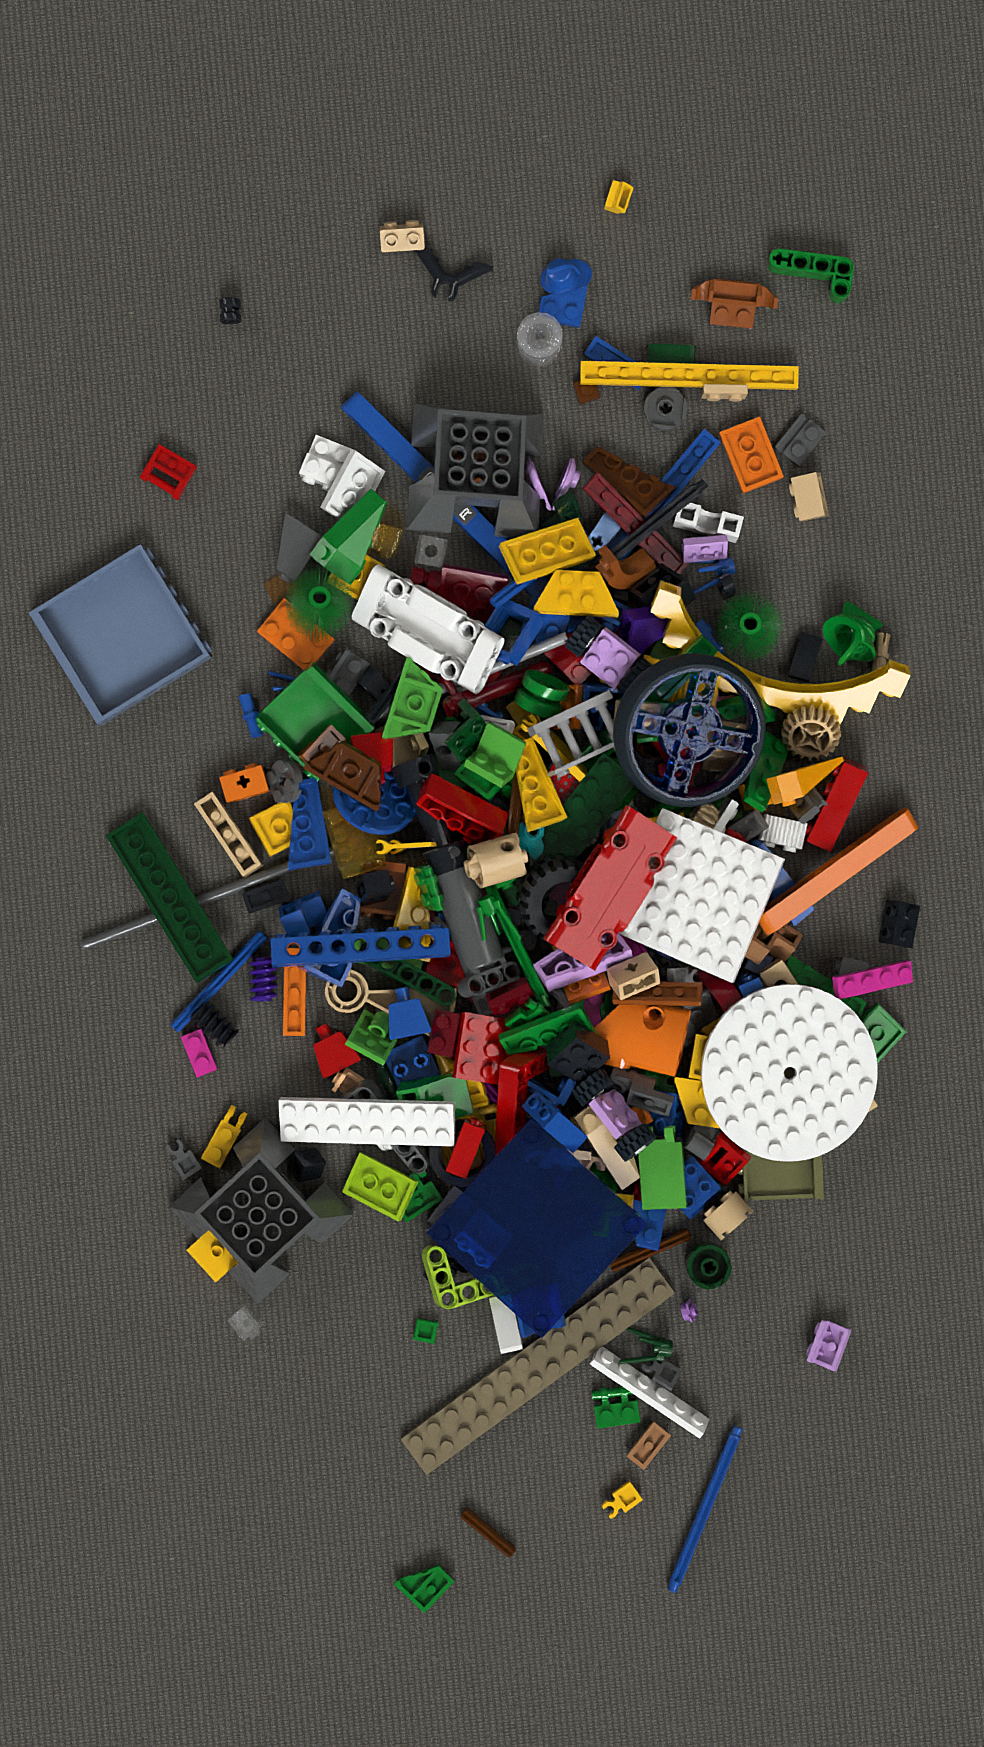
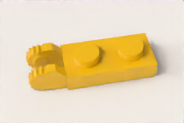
(223, 1139)

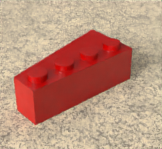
(840, 797)
(461, 810)

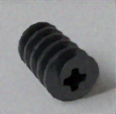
(214, 1025)

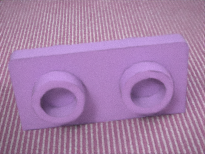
(704, 548)

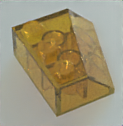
(353, 847)

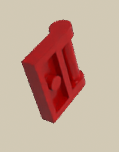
(173, 466)
(729, 1164)

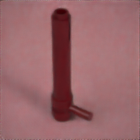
(490, 690)

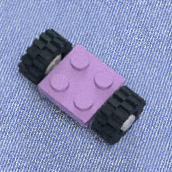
(608, 654)
(614, 1114)

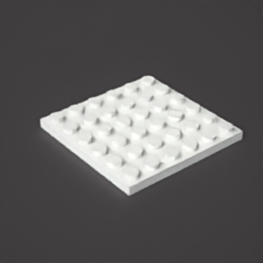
(705, 897)

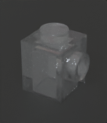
(245, 1323)

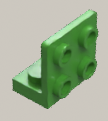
(496, 755)

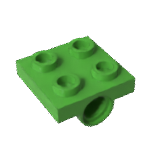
(372, 1036)

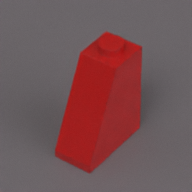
(466, 1147)

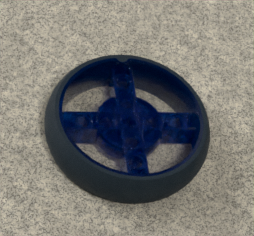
(747, 742)

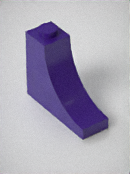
(641, 628)

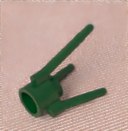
(660, 1346)

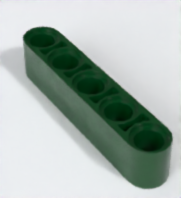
(414, 983)

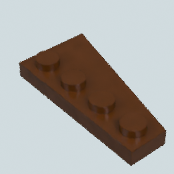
(639, 489)

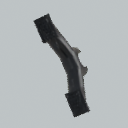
(453, 280)

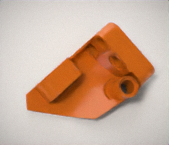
(644, 1038)

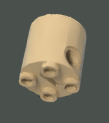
(496, 860)

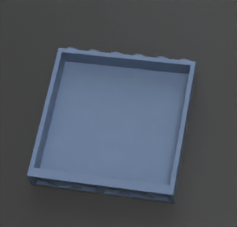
(121, 634)

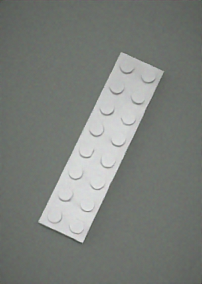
(367, 1121)

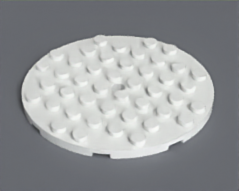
(747, 1065)

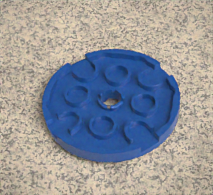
(393, 815)

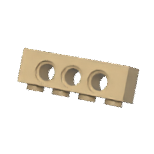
(228, 834)

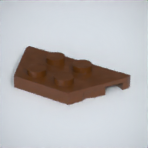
(350, 772)

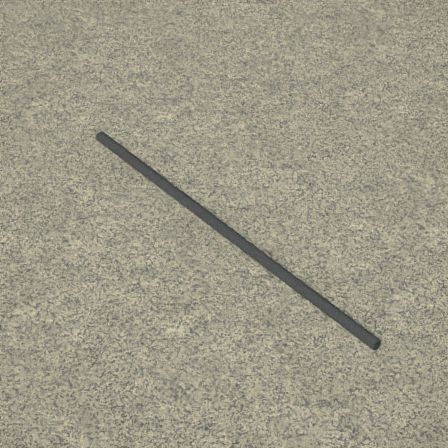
(203, 899)

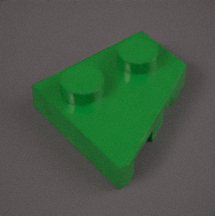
(425, 1586)

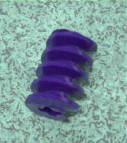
(263, 979)

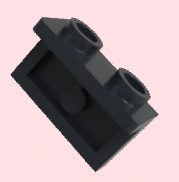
(899, 923)

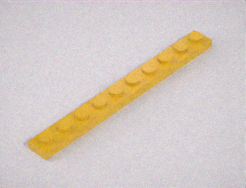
(687, 375)

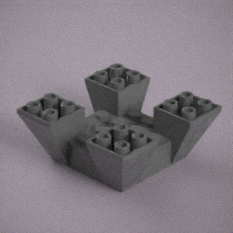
(503, 486)
(221, 1211)

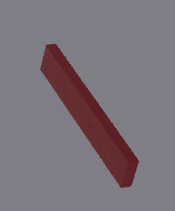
(629, 520)

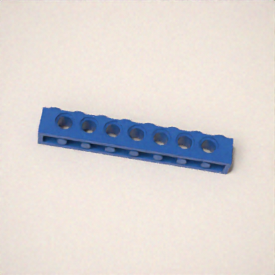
(372, 953)

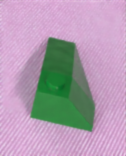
(348, 540)

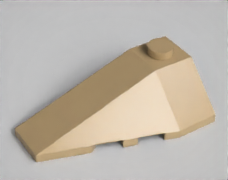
(603, 1144)

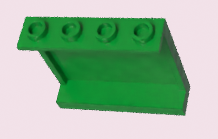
(307, 709)

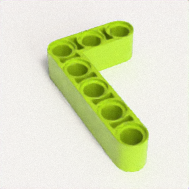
(447, 1285)

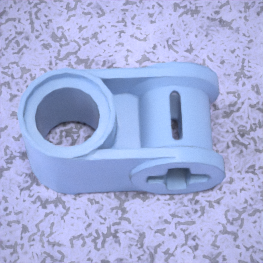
(604, 532)

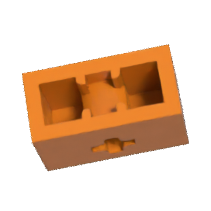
(234, 792)

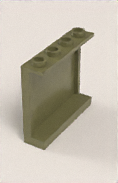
(781, 1179)

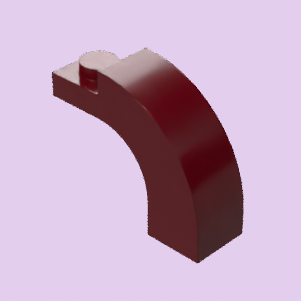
(721, 990)

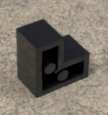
(645, 589)

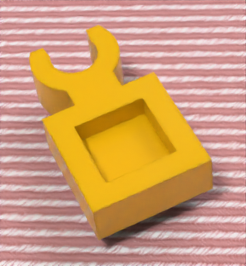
(625, 1498)

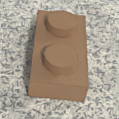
(648, 1445)

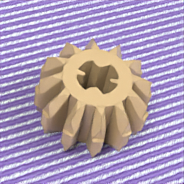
(705, 815)

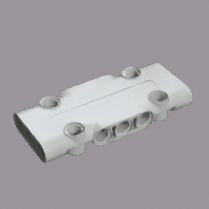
(427, 629)

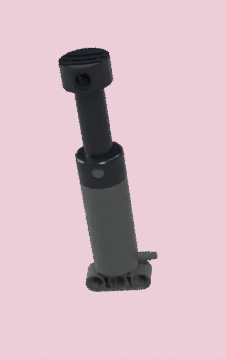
(459, 892)

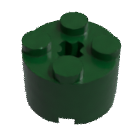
(712, 1277)

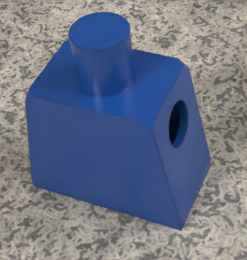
(406, 1016)

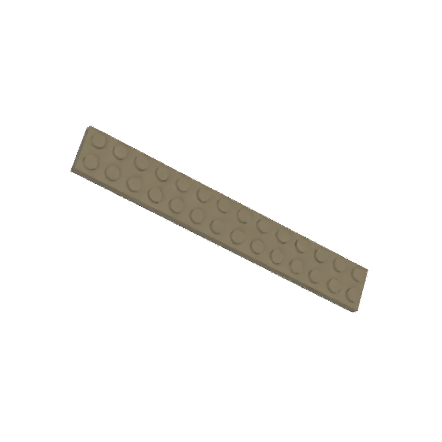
(537, 1366)

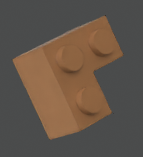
(778, 944)

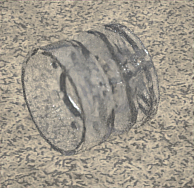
(540, 351)

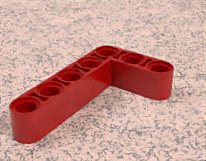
(513, 1091)

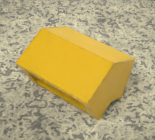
(618, 197)

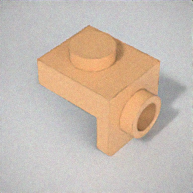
(346, 1080)

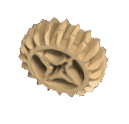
(813, 725)

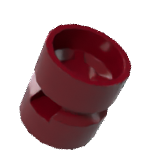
(432, 578)

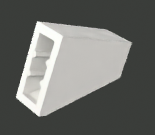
(506, 1326)

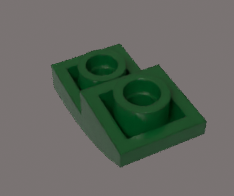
(671, 353)

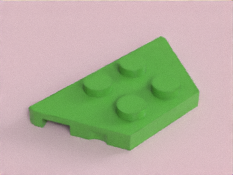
(413, 703)

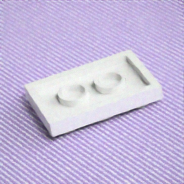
(351, 484)

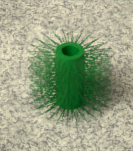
(319, 604)
(757, 620)

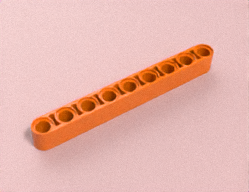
(837, 870)

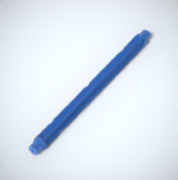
(705, 1509)

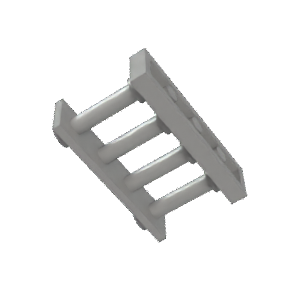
(562, 721)

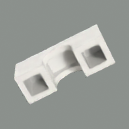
(703, 522)

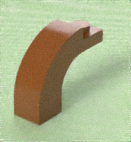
(626, 572)

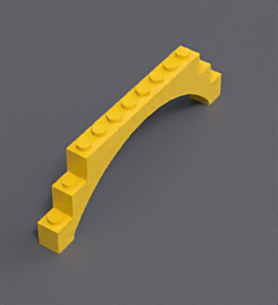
(837, 696)

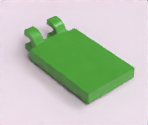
(663, 1173)

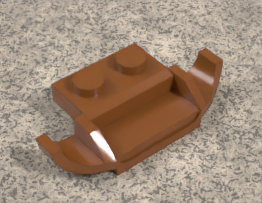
(734, 300)

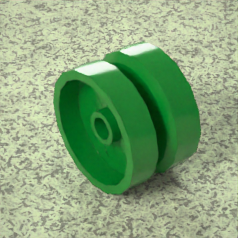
(541, 693)

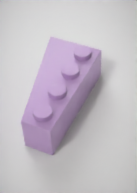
(562, 969)

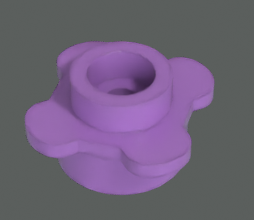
(689, 1310)

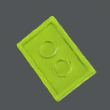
(380, 1186)

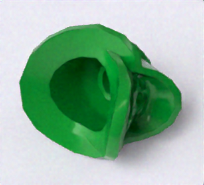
(852, 634)

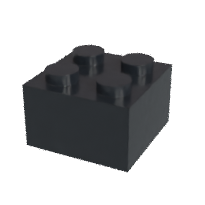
(577, 1052)

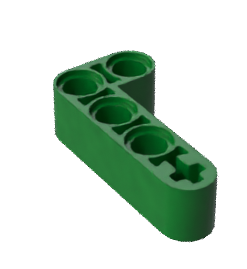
(810, 270)

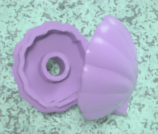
(568, 479)

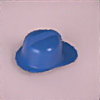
(565, 275)

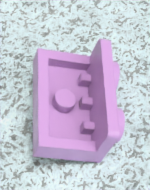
(828, 1344)

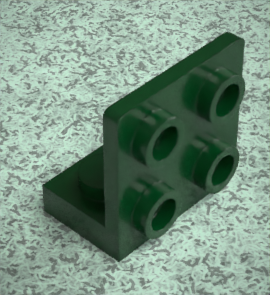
(468, 735)

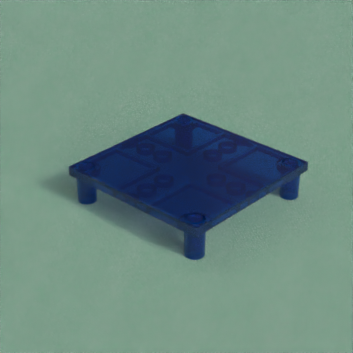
(536, 1227)

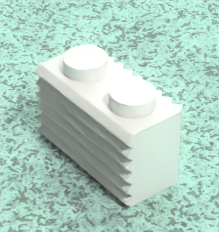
(784, 833)

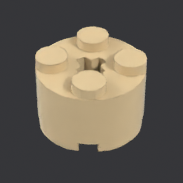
(727, 1215)

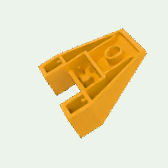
(795, 783)

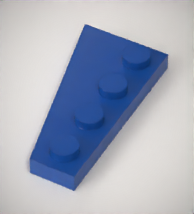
(308, 831)

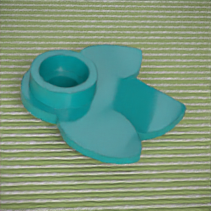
(530, 843)

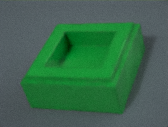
(425, 1330)

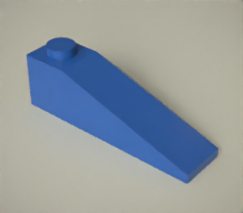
(340, 916)

